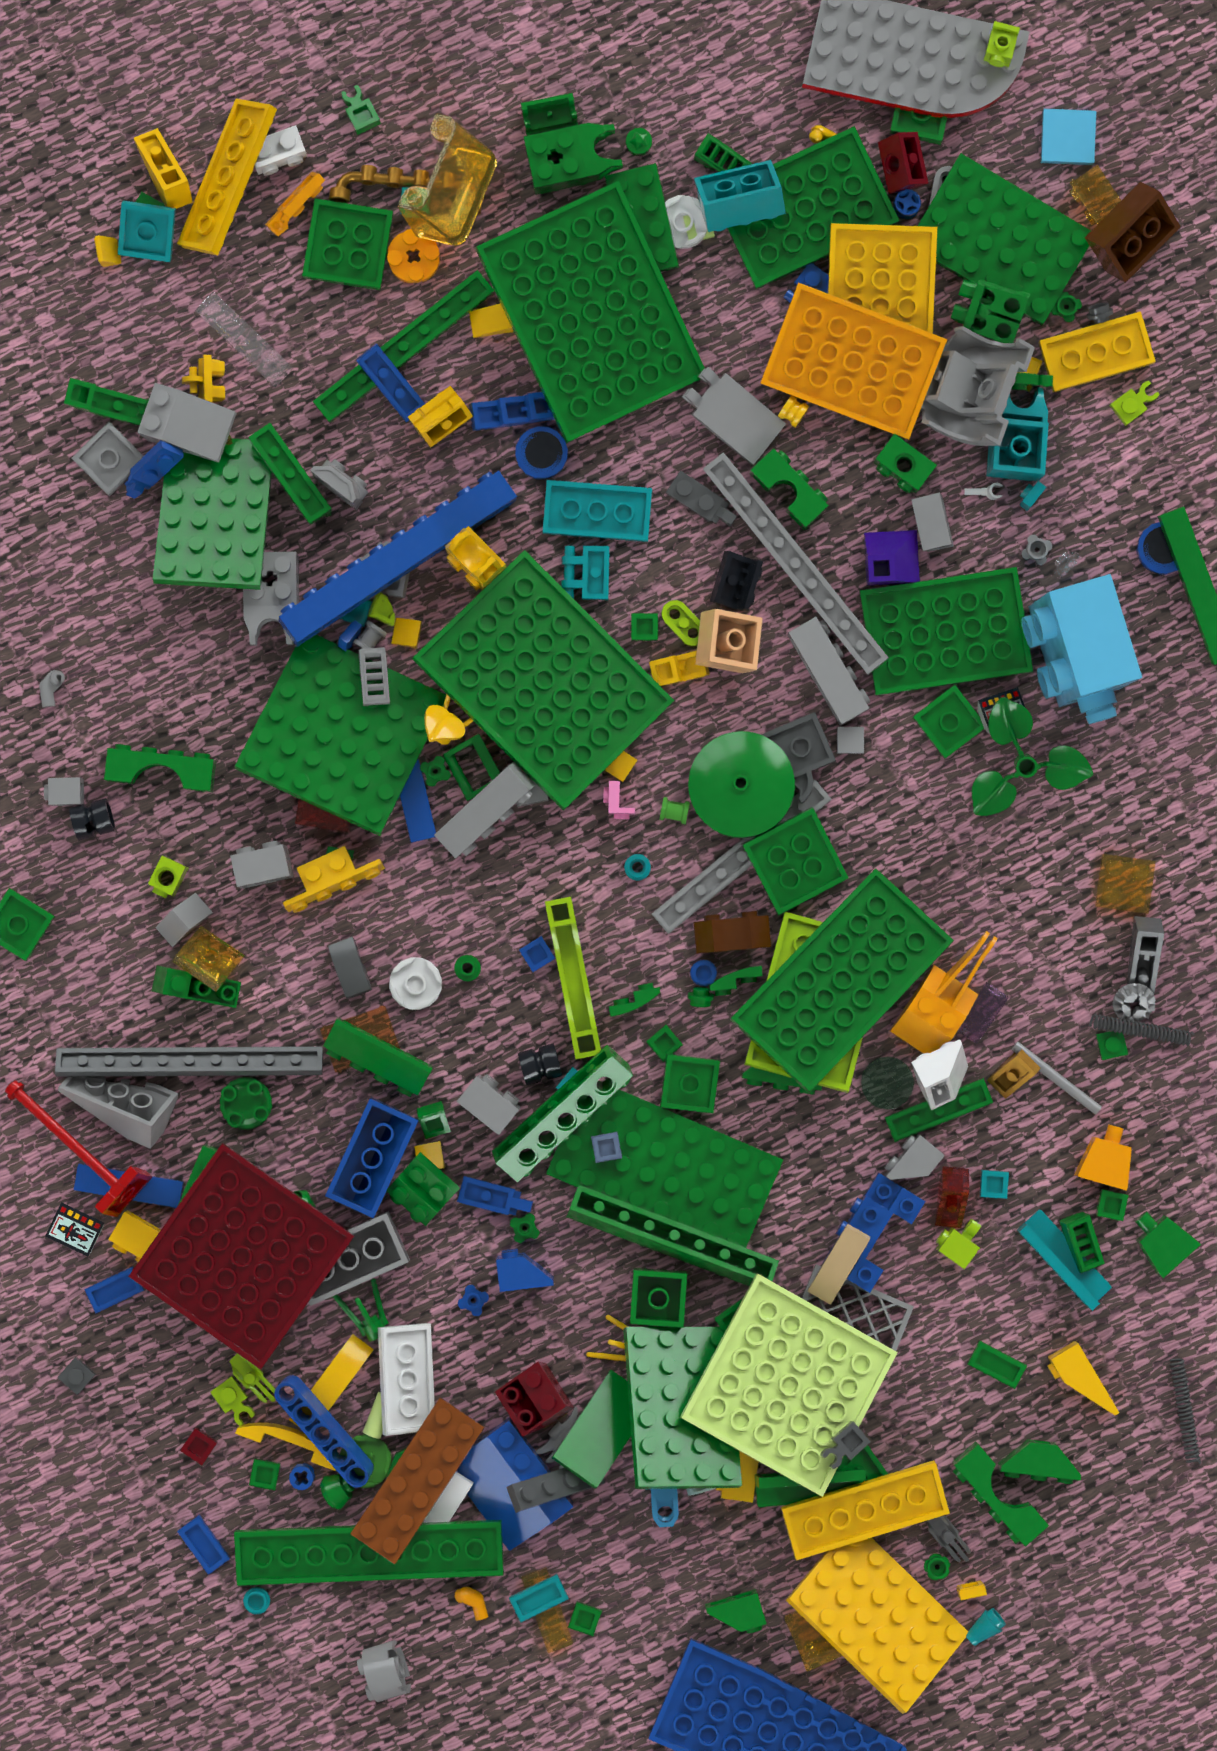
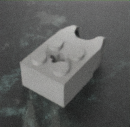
(265, 604)

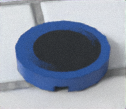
(541, 452)
(1154, 551)

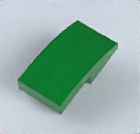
(726, 983)
(644, 994)

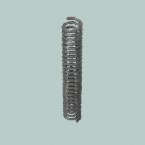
(1140, 1030)
(1189, 1412)

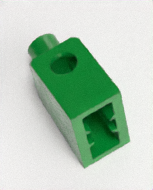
(1164, 1243)

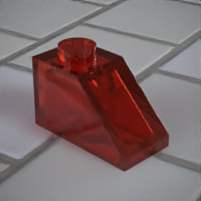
(952, 1197)

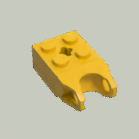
(475, 558)

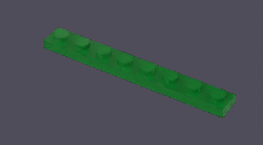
(407, 343)

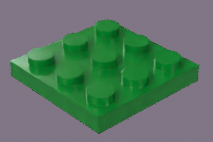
(347, 244)
(795, 861)

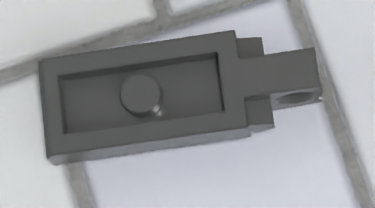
(700, 499)

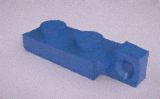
(152, 468)
(492, 1197)

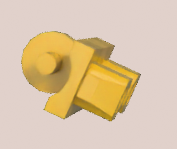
(206, 370)

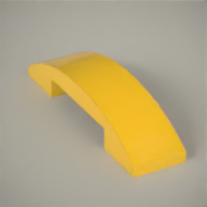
(339, 1372)
(256, 1432)

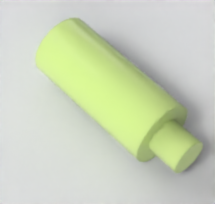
(374, 1422)

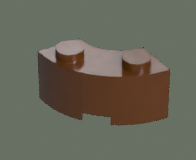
(732, 933)

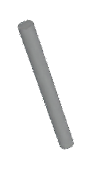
(1059, 1080)

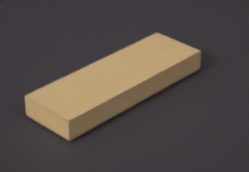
(839, 1264)

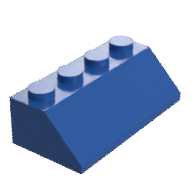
(371, 1157)

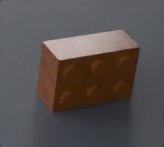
(1132, 232)

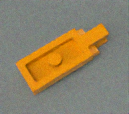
(294, 203)

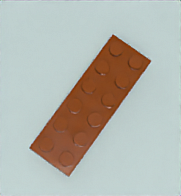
(417, 1480)

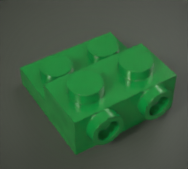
(422, 1189)

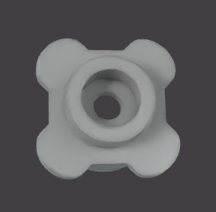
(1044, 547)

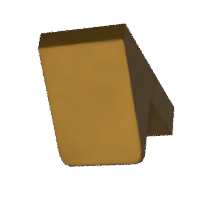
(1013, 1073)

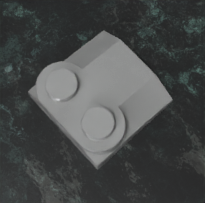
(334, 478)

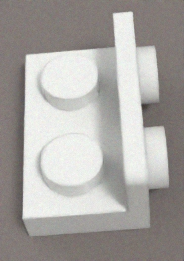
(280, 149)

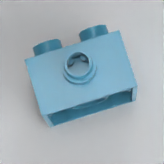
(1082, 646)

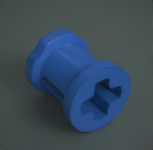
(300, 1468)

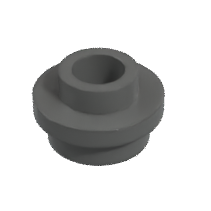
(1099, 312)

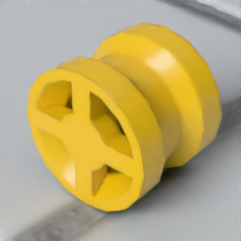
(793, 411)

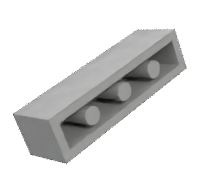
(828, 670)
(485, 809)

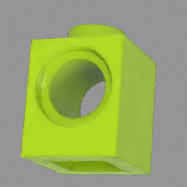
(167, 864)

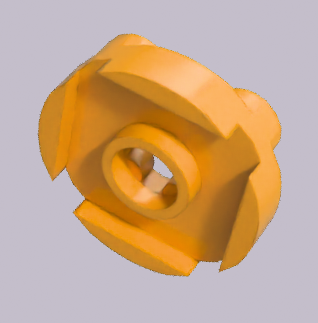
(415, 271)

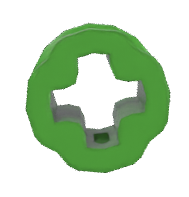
(674, 810)

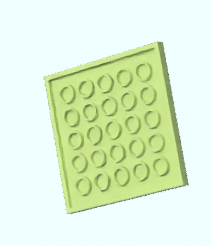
(787, 1383)

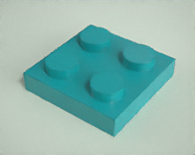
(146, 231)

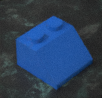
(520, 1272)

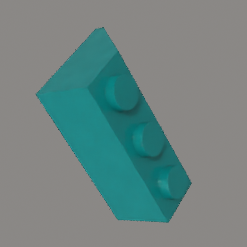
(740, 196)

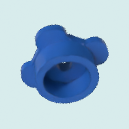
(471, 1292)

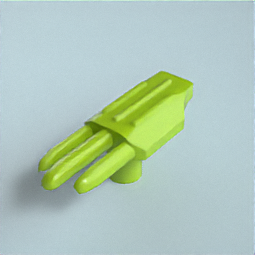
(249, 1376)

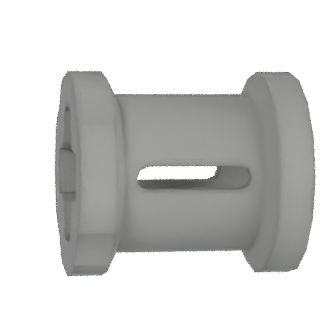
(370, 636)

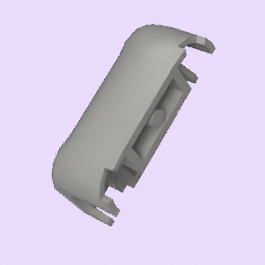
(974, 387)

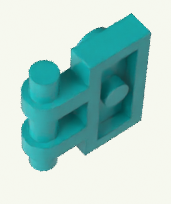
(594, 575)

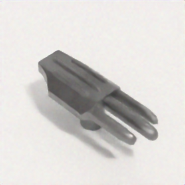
(945, 1533)

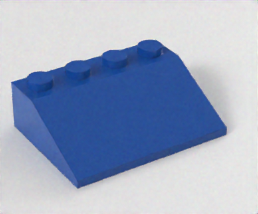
(496, 1463)

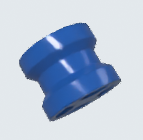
(908, 199)

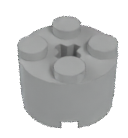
(384, 1671)

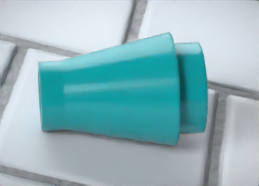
(986, 1626)

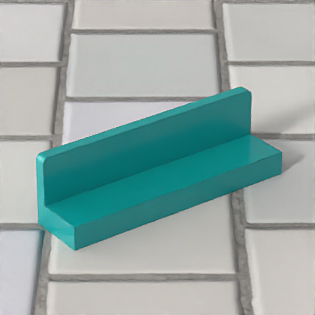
(1053, 1248)

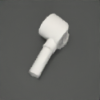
(984, 491)

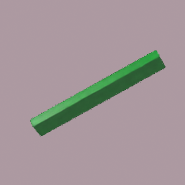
(1193, 575)

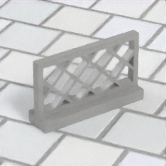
(881, 1296)

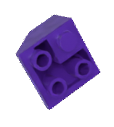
(891, 557)

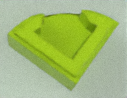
(382, 610)

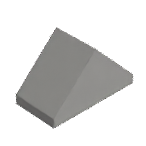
(183, 919)

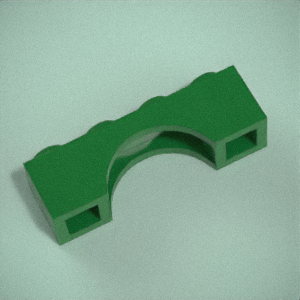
(125, 766)
(1021, 1519)

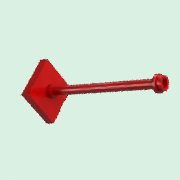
(122, 1189)

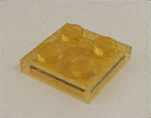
(1125, 883)
(208, 958)

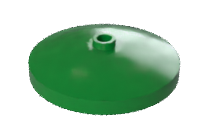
(748, 809)

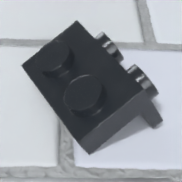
(736, 581)

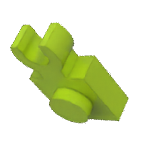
(1132, 405)
(230, 1396)

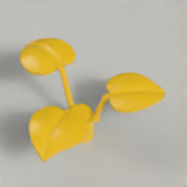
(442, 725)

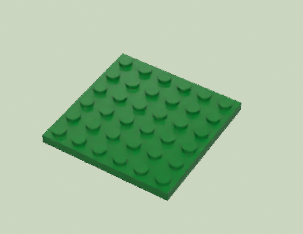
(330, 747)

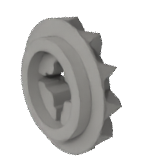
(1128, 994)

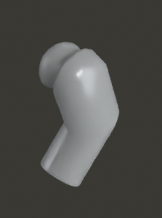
(48, 686)

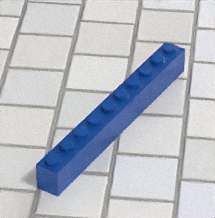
(395, 559)

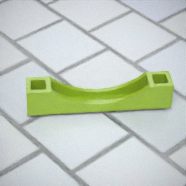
(573, 977)

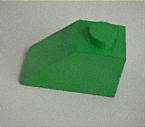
(739, 1611)

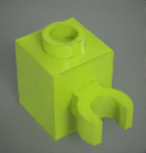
(959, 1246)

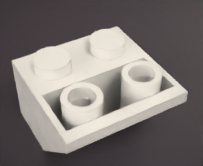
(941, 1073)

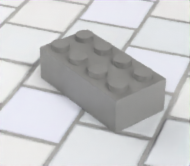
(370, 1253)

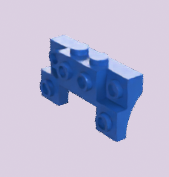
(872, 1216)

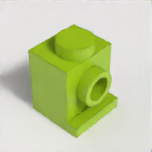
(1004, 35)

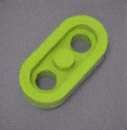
(683, 624)

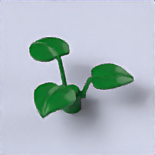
(1011, 722)

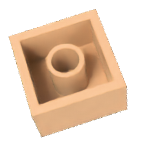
(728, 641)

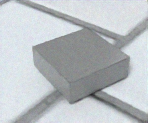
(850, 740)

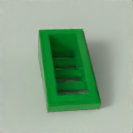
(718, 146)
(1070, 1235)

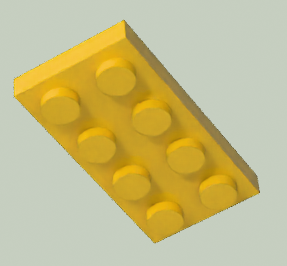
(1097, 351)

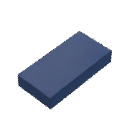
(113, 1290)
(203, 1544)

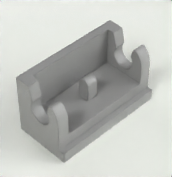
(932, 522)

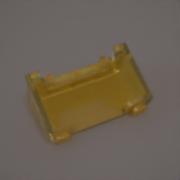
(455, 189)

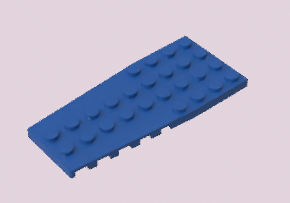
(740, 1707)

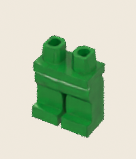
(993, 310)

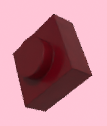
(198, 1446)

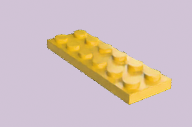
(227, 176)
(865, 1510)

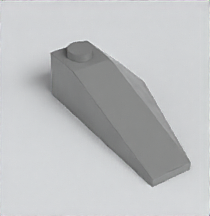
(128, 1109)

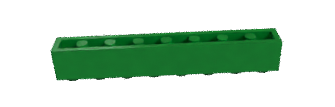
(669, 1237)

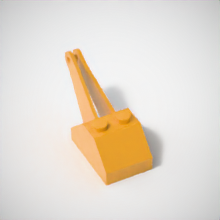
(940, 1004)

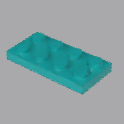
(597, 510)

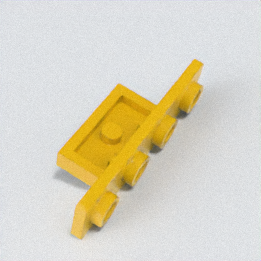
(328, 875)

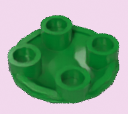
(245, 1103)

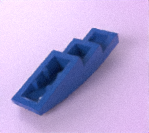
(510, 411)

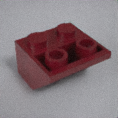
(534, 1399)

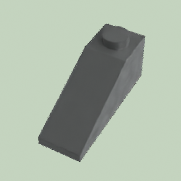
(1145, 951)

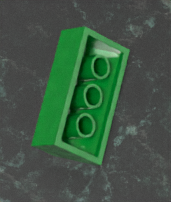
(377, 1056)

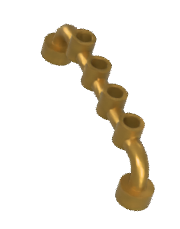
(369, 176)

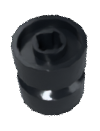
(92, 819)
(540, 1064)

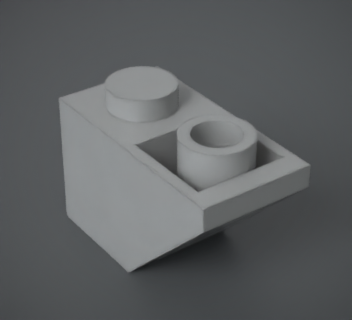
(916, 1160)

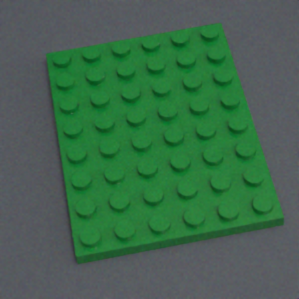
(591, 311)
(543, 680)

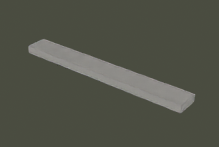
(723, 871)

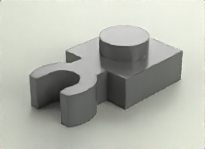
(848, 1442)

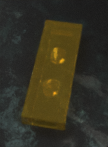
(552, 1621)

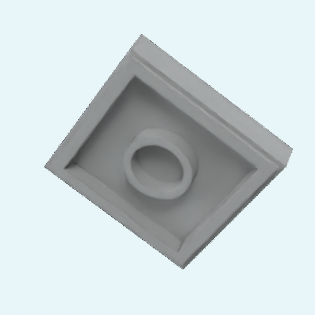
(108, 458)

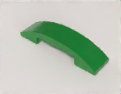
(105, 402)

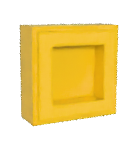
(971, 1590)

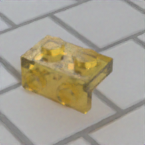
(1095, 193)

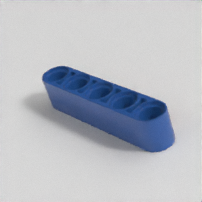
(322, 1418)

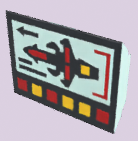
(75, 1229)

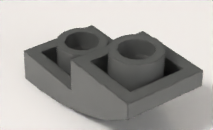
(349, 968)

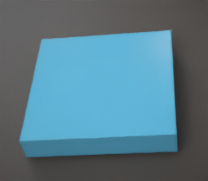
(1068, 136)

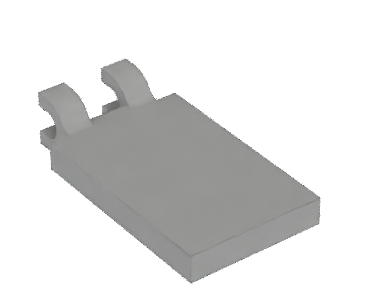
(734, 415)

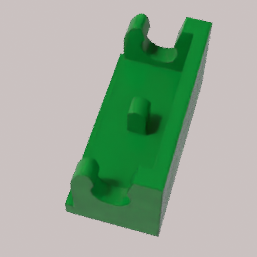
(549, 114)

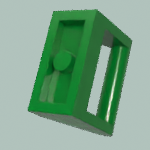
(457, 771)

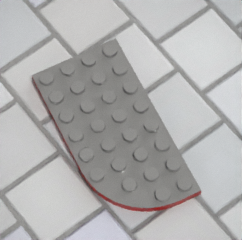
(907, 58)

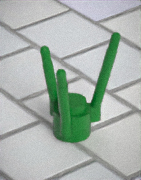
(370, 1323)

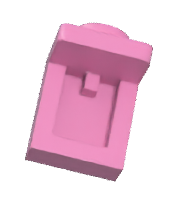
(611, 796)

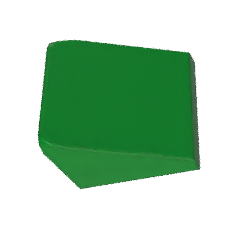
(433, 1120)

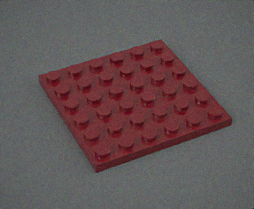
(241, 1256)

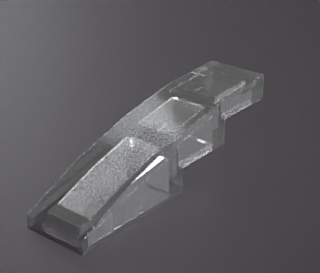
(244, 339)

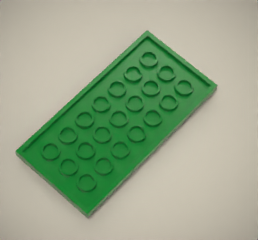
(841, 980)
(671, 1168)

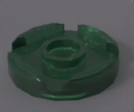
(883, 1075)

